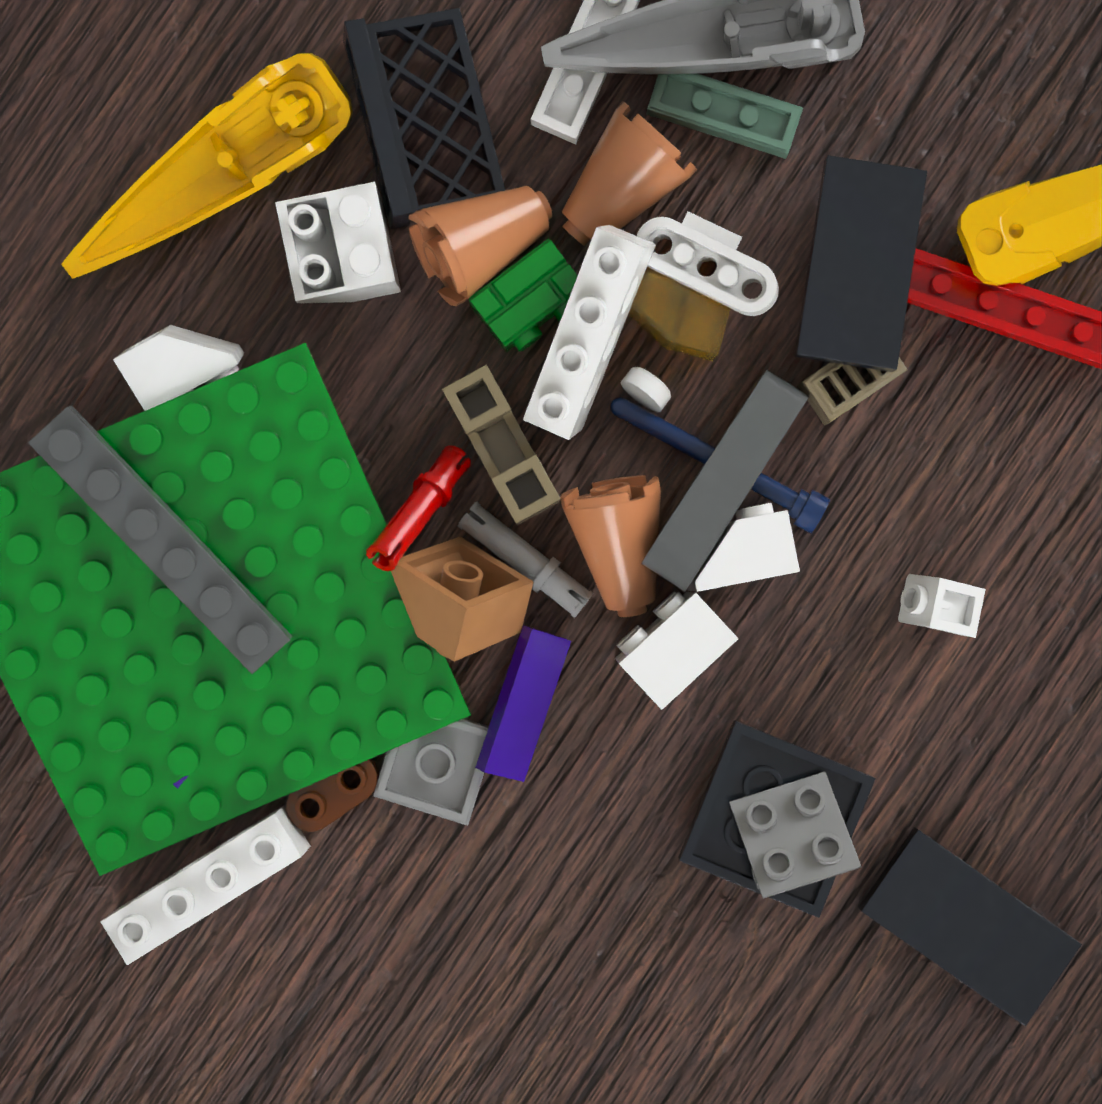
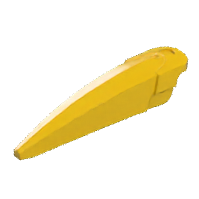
(234, 151)
(1033, 227)

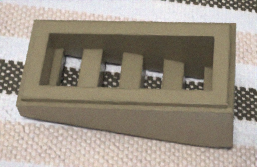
(823, 403)

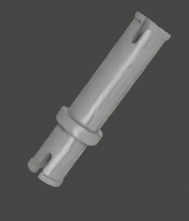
(525, 559)

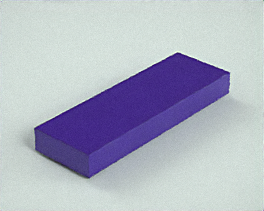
(523, 704)

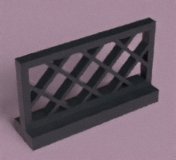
(380, 112)

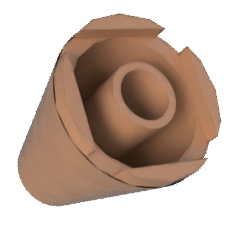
(623, 177)
(477, 237)
(615, 532)

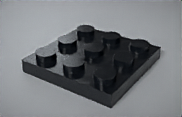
(751, 764)

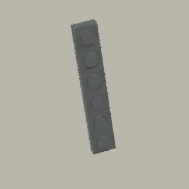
(160, 538)

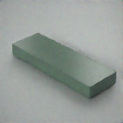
(726, 112)

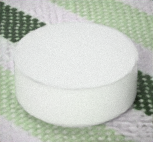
(646, 389)

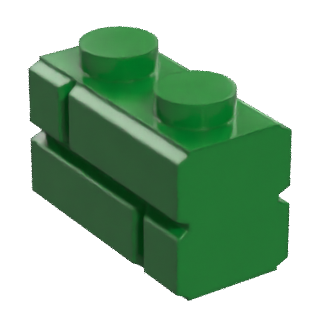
(525, 297)

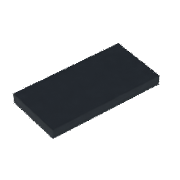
(860, 263)
(969, 926)

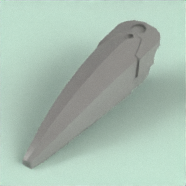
(713, 37)

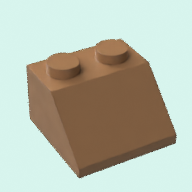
(461, 597)

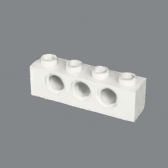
(588, 331)
(205, 885)

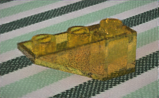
(679, 316)

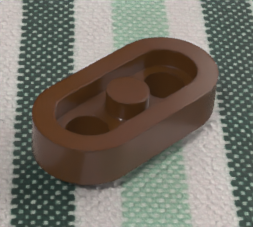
(333, 797)

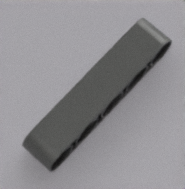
(725, 480)

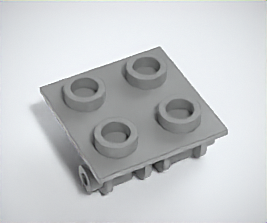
(794, 835)

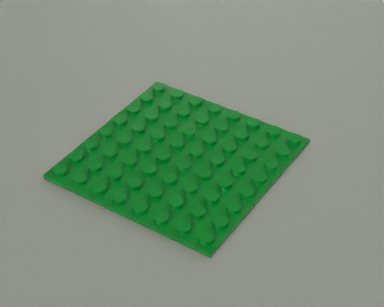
(138, 691)

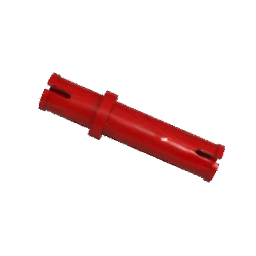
(428, 494)

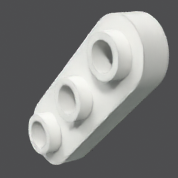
(732, 272)

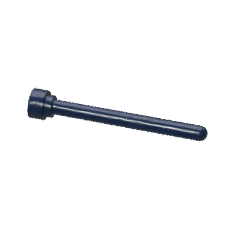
(801, 506)

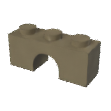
(501, 445)

